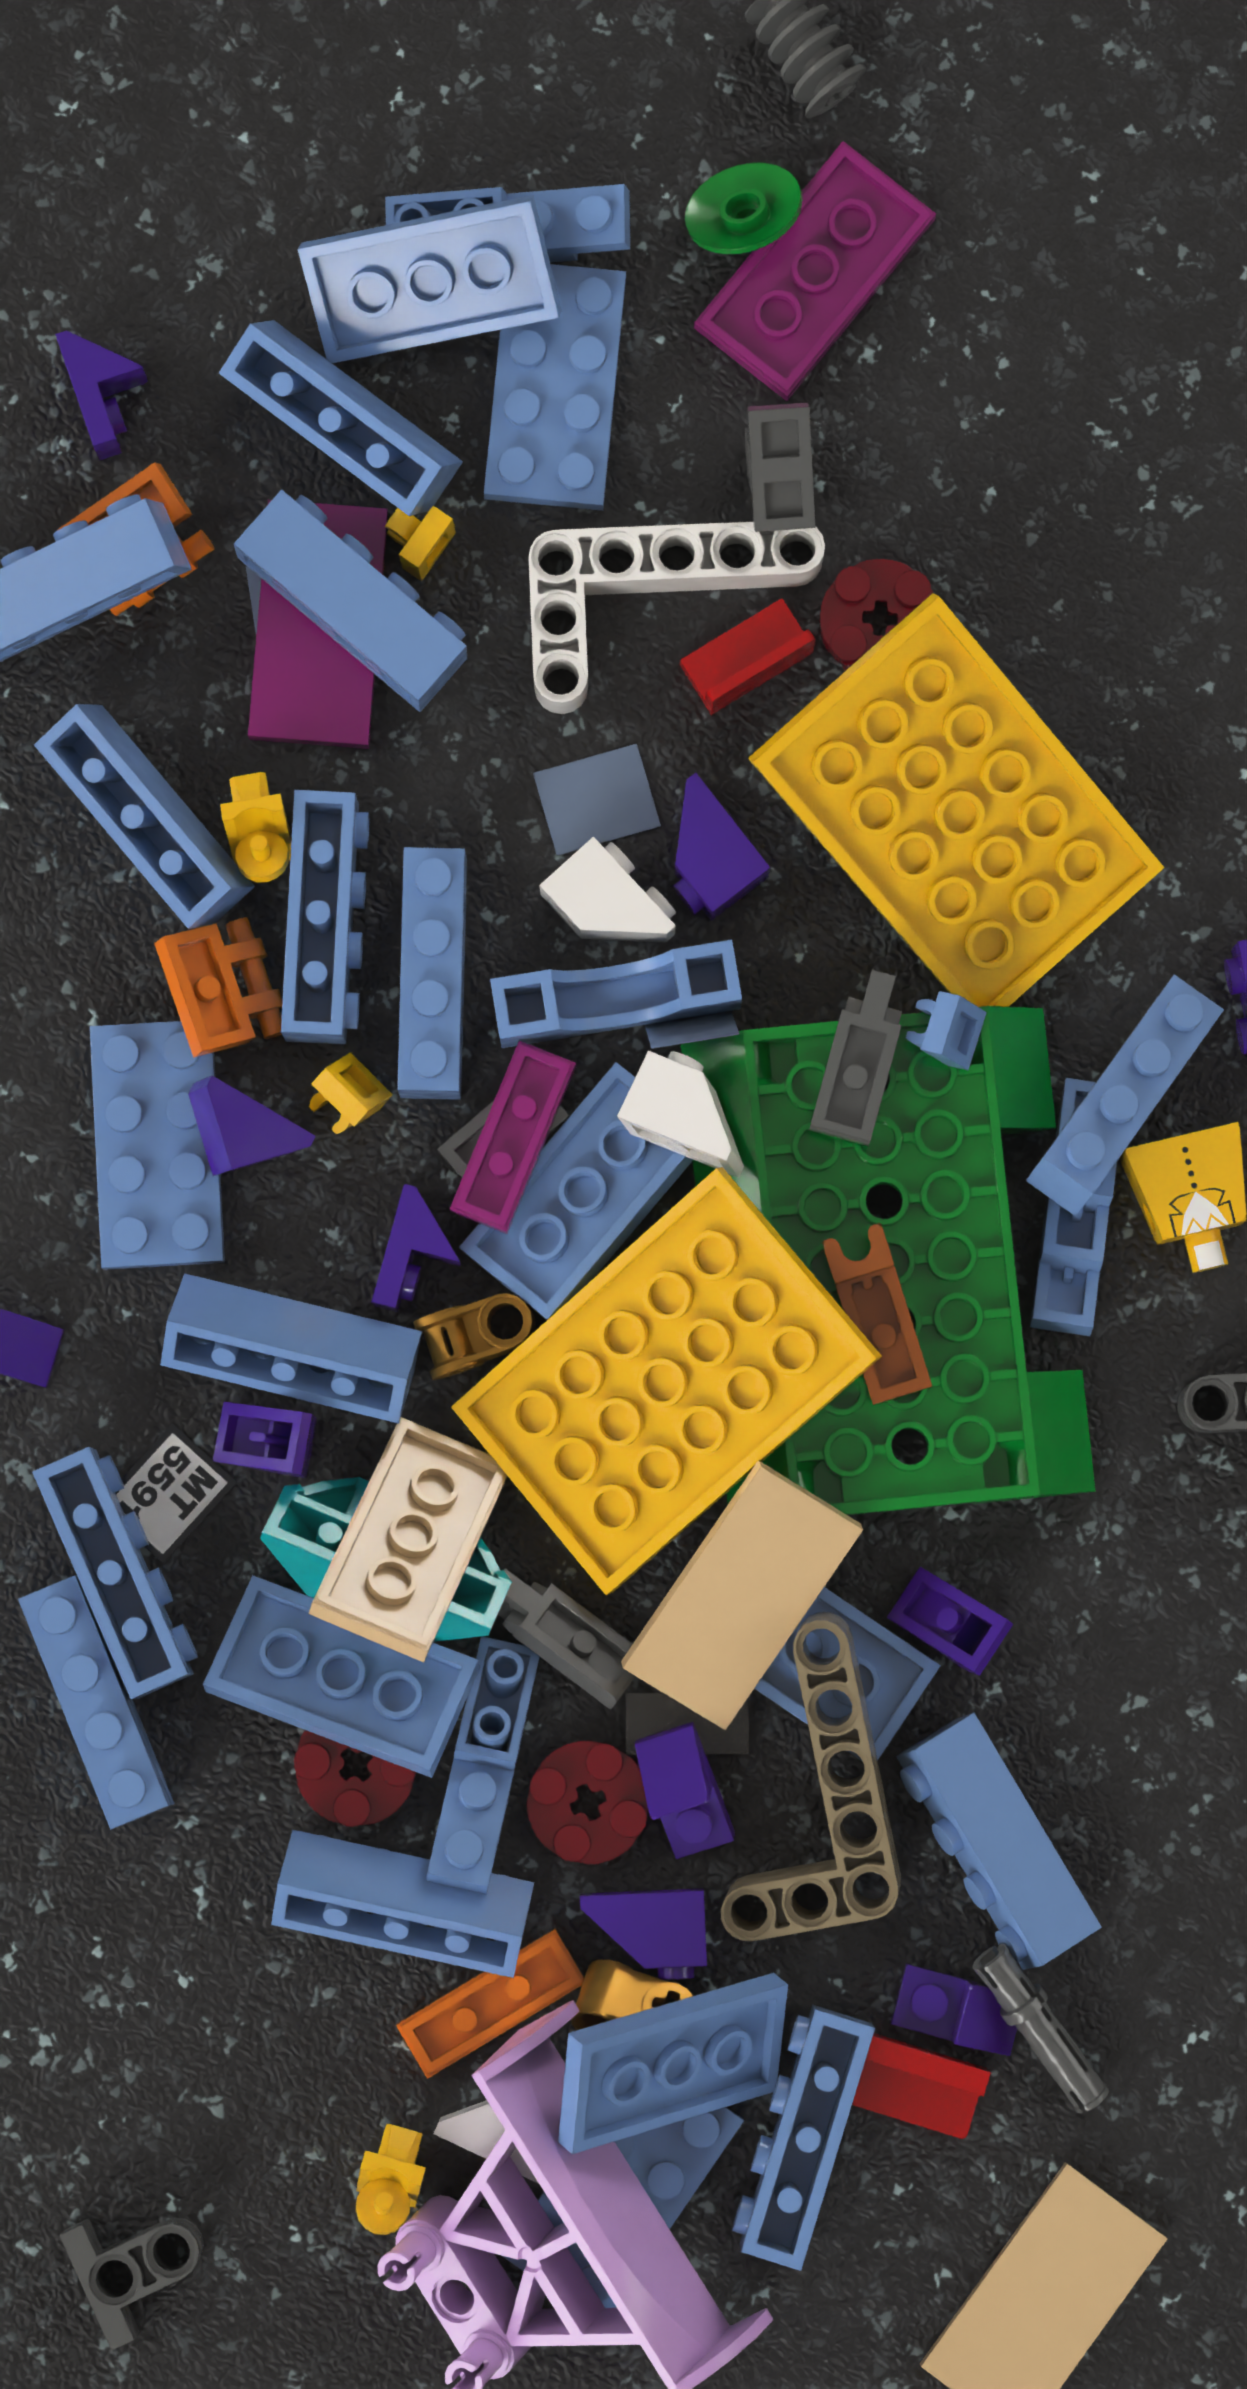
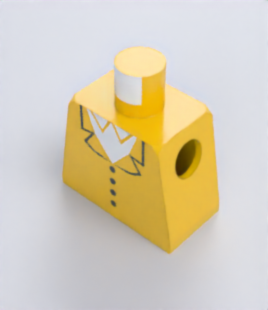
(1191, 1190)

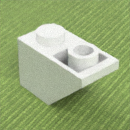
(603, 900)

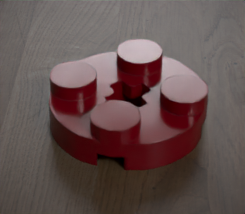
(857, 593)
(350, 1800)
(574, 1835)

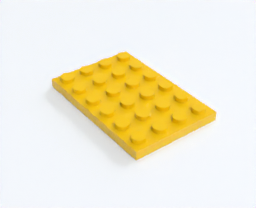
(956, 809)
(665, 1380)

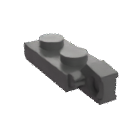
(858, 1064)
(568, 1638)

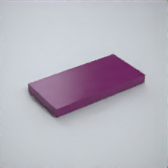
(817, 277)
(302, 678)

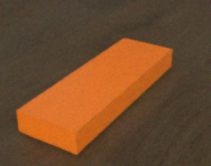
(490, 2004)

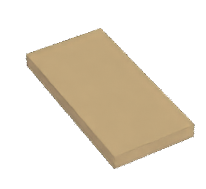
(410, 1540)
(741, 1595)
(1046, 2291)

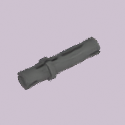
(1026, 2008)

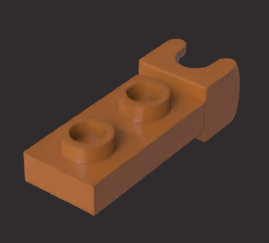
(877, 1306)

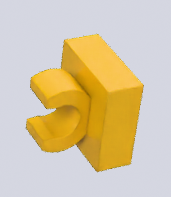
(421, 540)
(350, 1090)

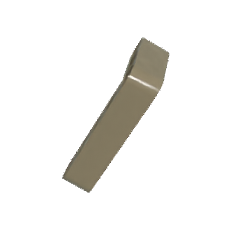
(840, 1798)

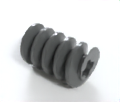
(805, 52)

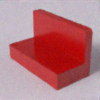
(747, 656)
(920, 2086)

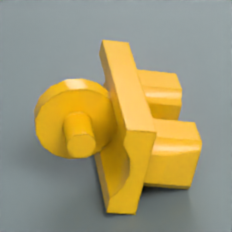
(257, 828)
(389, 2181)

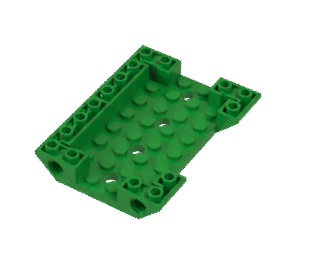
(939, 1145)

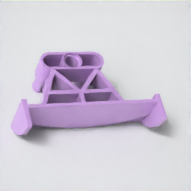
(602, 2210)

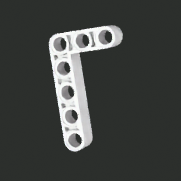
(645, 576)

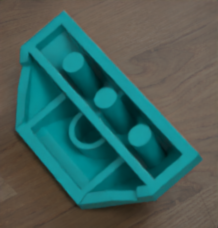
(311, 1524)

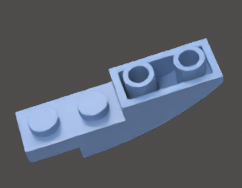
(569, 218)
(483, 1766)

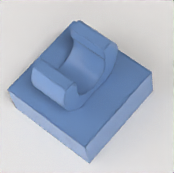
(951, 1029)

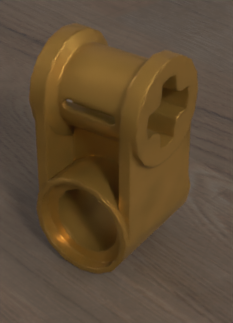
(471, 1334)
(618, 1991)

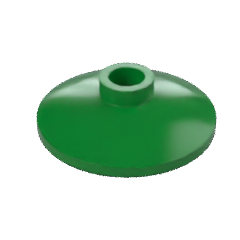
(743, 208)

